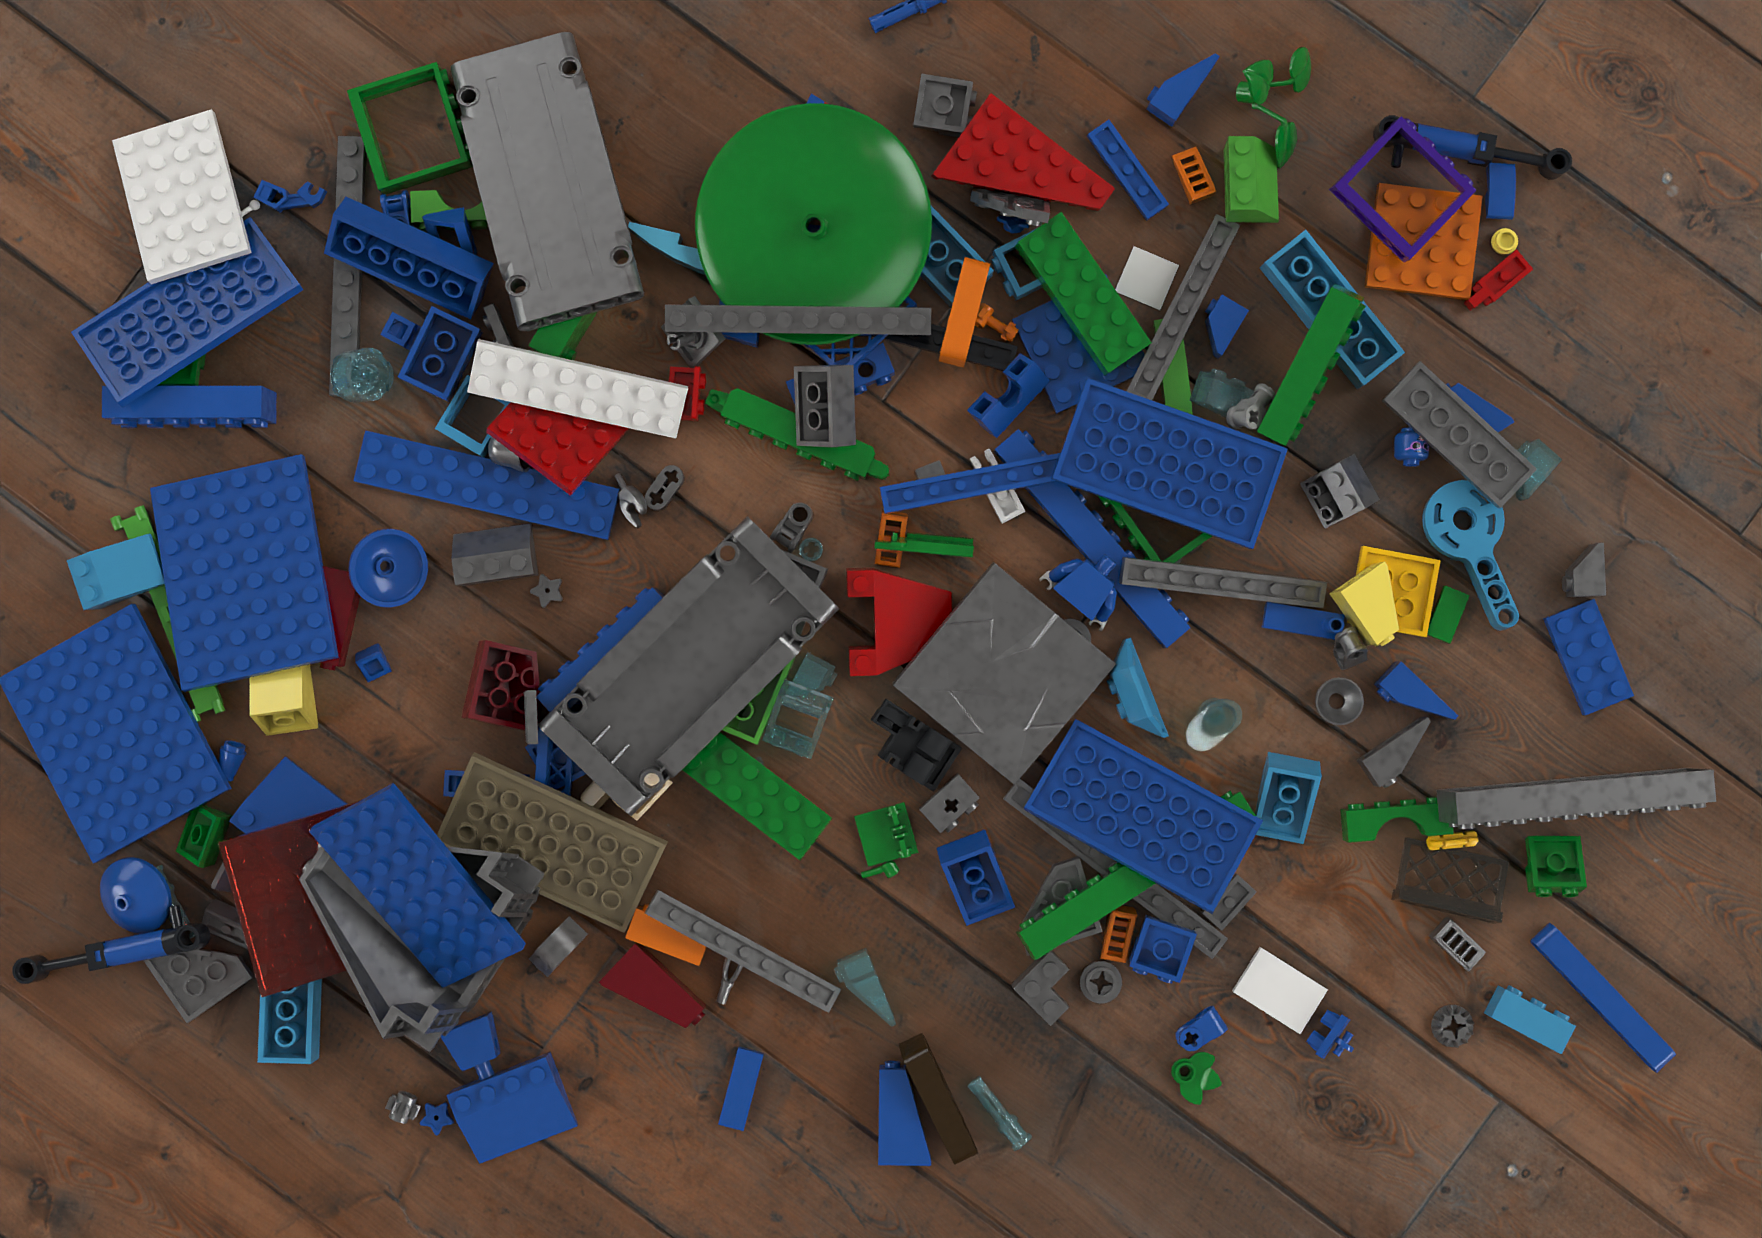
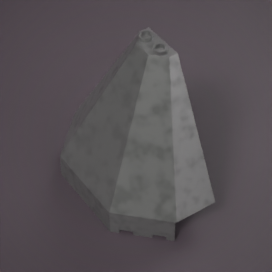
(386, 973)

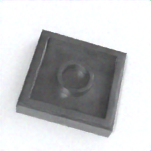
(530, 708)

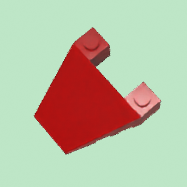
(903, 618)

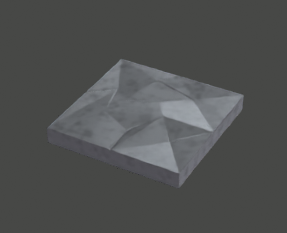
(1003, 673)

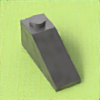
(1392, 755)

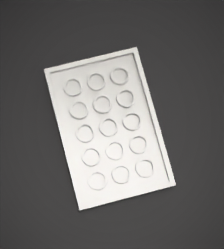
(181, 196)

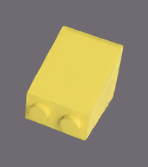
(1369, 604)
(283, 701)

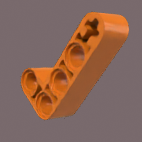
(964, 312)

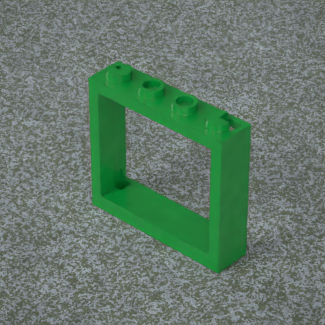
(393, 84)
(1138, 540)

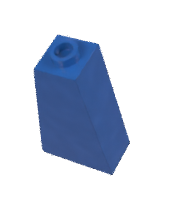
(900, 1126)

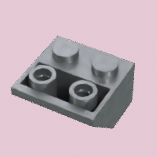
(1339, 491)

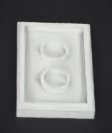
(1279, 990)

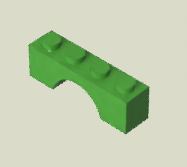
(431, 201)

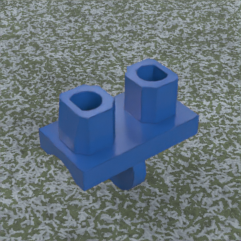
(1324, 1045)

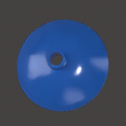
(404, 572)
(135, 895)

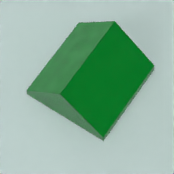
(201, 835)

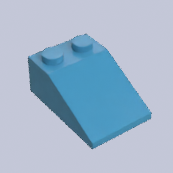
(116, 572)
(1287, 796)

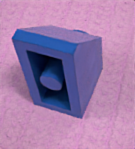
(1223, 322)

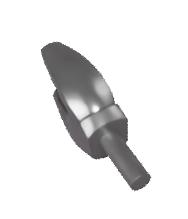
(629, 500)

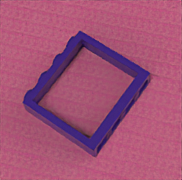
(1372, 219)

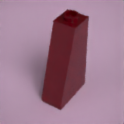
(343, 607)
(652, 985)

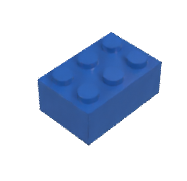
(440, 354)

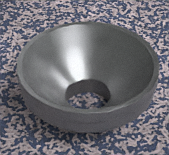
(1352, 701)

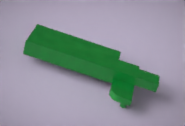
(929, 544)

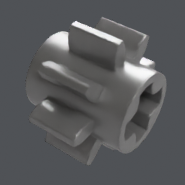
(403, 1107)

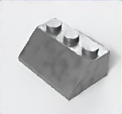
(825, 405)
(494, 555)

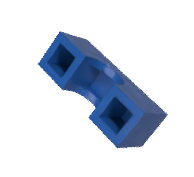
(1024, 384)

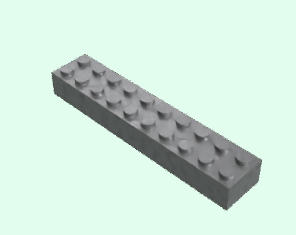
(1576, 797)

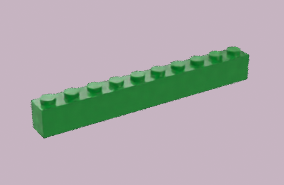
(1091, 903)

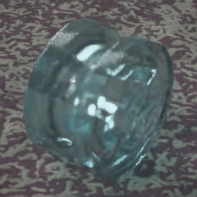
(805, 543)

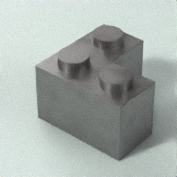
(1036, 986)

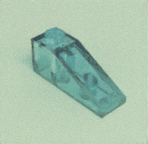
(863, 981)

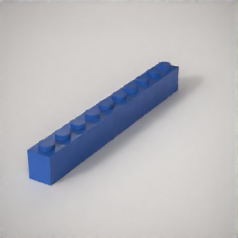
(1093, 541)

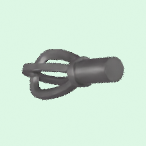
(726, 983)

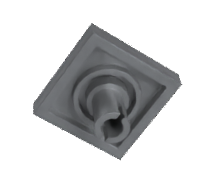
(694, 345)

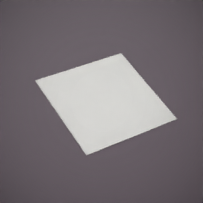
(1146, 278)

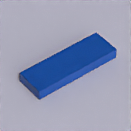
(741, 1088)

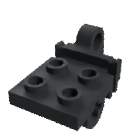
(914, 748)

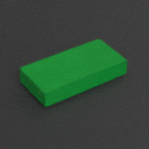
(1447, 614)

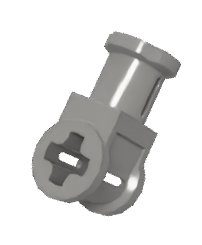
(1251, 411)

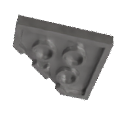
(1011, 205)
(1061, 880)
(199, 978)

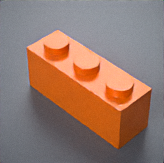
(663, 938)

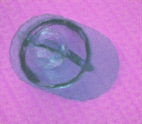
(1213, 723)

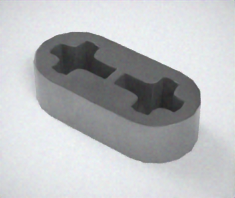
(669, 492)

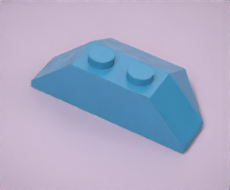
(1133, 691)

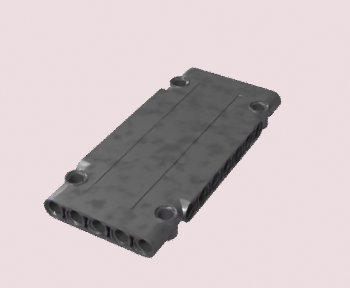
(546, 181)
(688, 667)

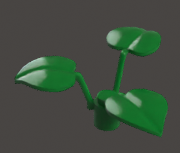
(1256, 89)

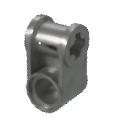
(791, 527)
(1349, 649)

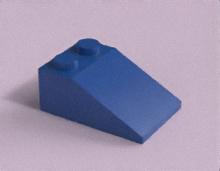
(975, 877)

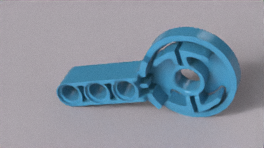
(1474, 544)

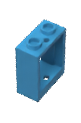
(1011, 285)
(444, 425)

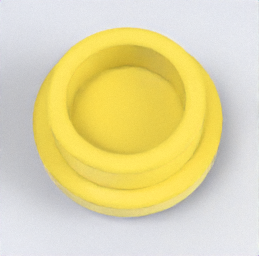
(1504, 241)

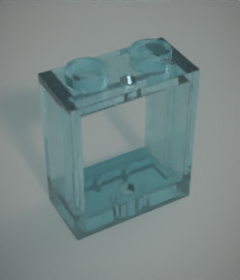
(815, 705)

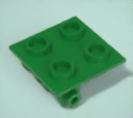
(886, 834)

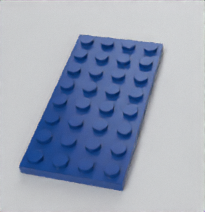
(183, 318)
(1169, 463)
(1143, 816)
(417, 886)

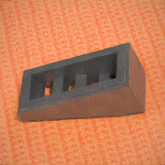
(1440, 932)

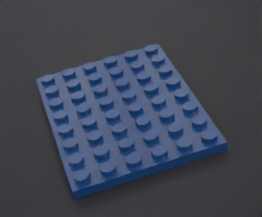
(243, 573)
(114, 733)

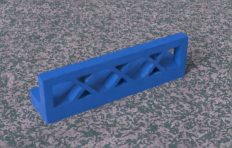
(544, 764)

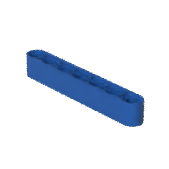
(1603, 997)

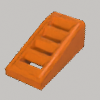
(1202, 194)
(895, 516)
(1123, 912)

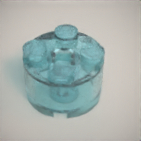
(361, 375)

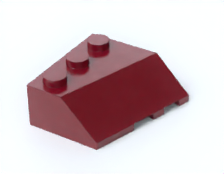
(499, 684)

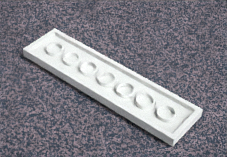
(577, 388)

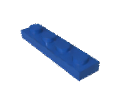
(1127, 170)

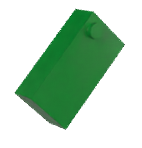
(562, 337)

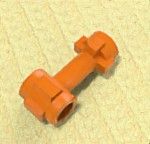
(985, 317)

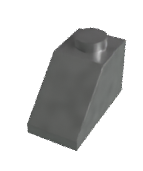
(1586, 573)

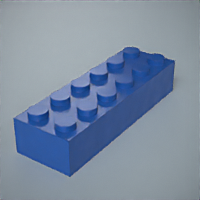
(408, 257)
(194, 406)
(590, 654)

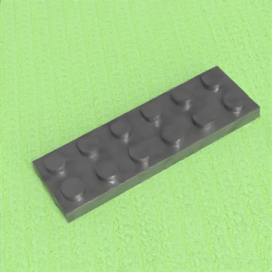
(1459, 434)

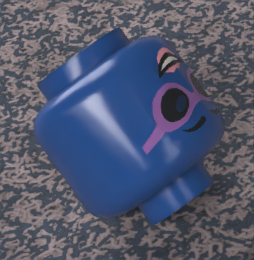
(1410, 447)

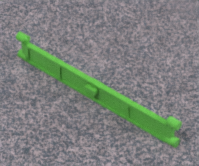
(139, 525)

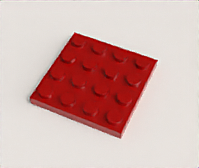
(555, 443)

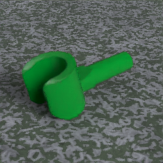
(889, 868)

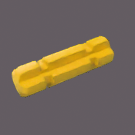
(1454, 840)

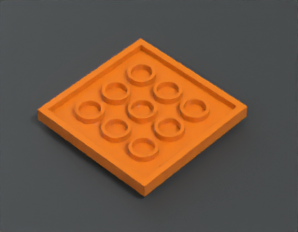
(1448, 258)

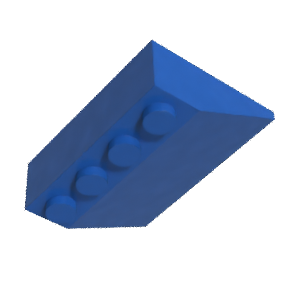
(283, 797)
(512, 1108)

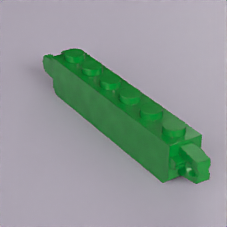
(779, 424)

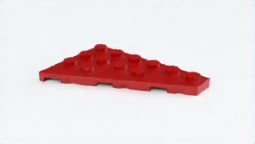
(1015, 157)

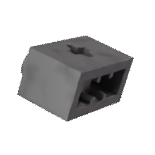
(935, 807)

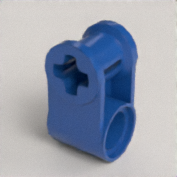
(397, 206)
(1205, 1026)

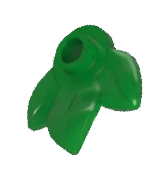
(1198, 1078)

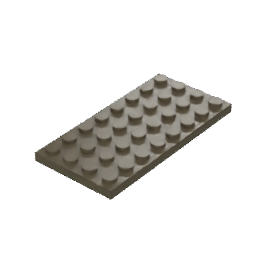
(586, 854)

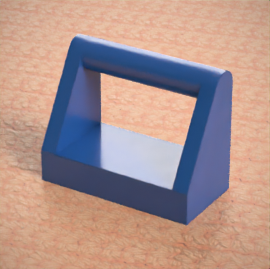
(452, 218)

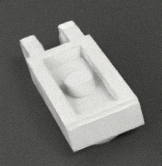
(1004, 503)

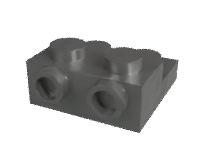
(944, 105)

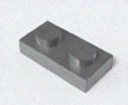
(495, 322)
(1232, 901)

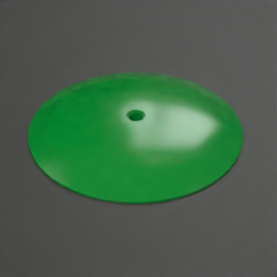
(803, 168)

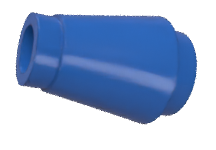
(231, 757)

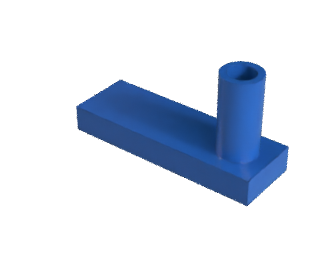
(1302, 620)

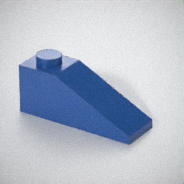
(1176, 92)
(1405, 688)

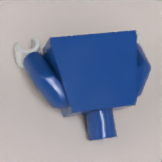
(1086, 587)

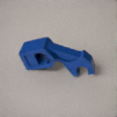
(266, 192)

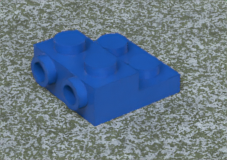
(1162, 949)

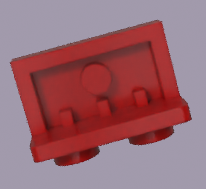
(695, 381)

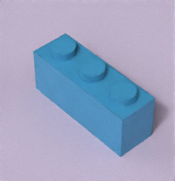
(1530, 1018)

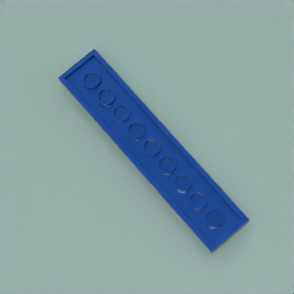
(484, 485)

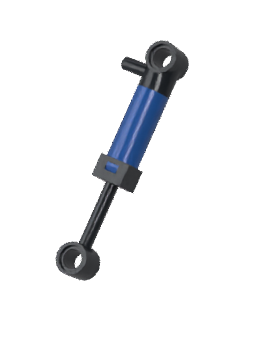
(1476, 149)
(120, 950)

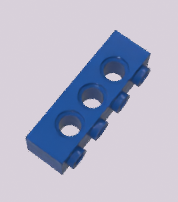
(877, 359)

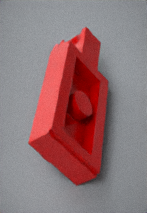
(1499, 280)

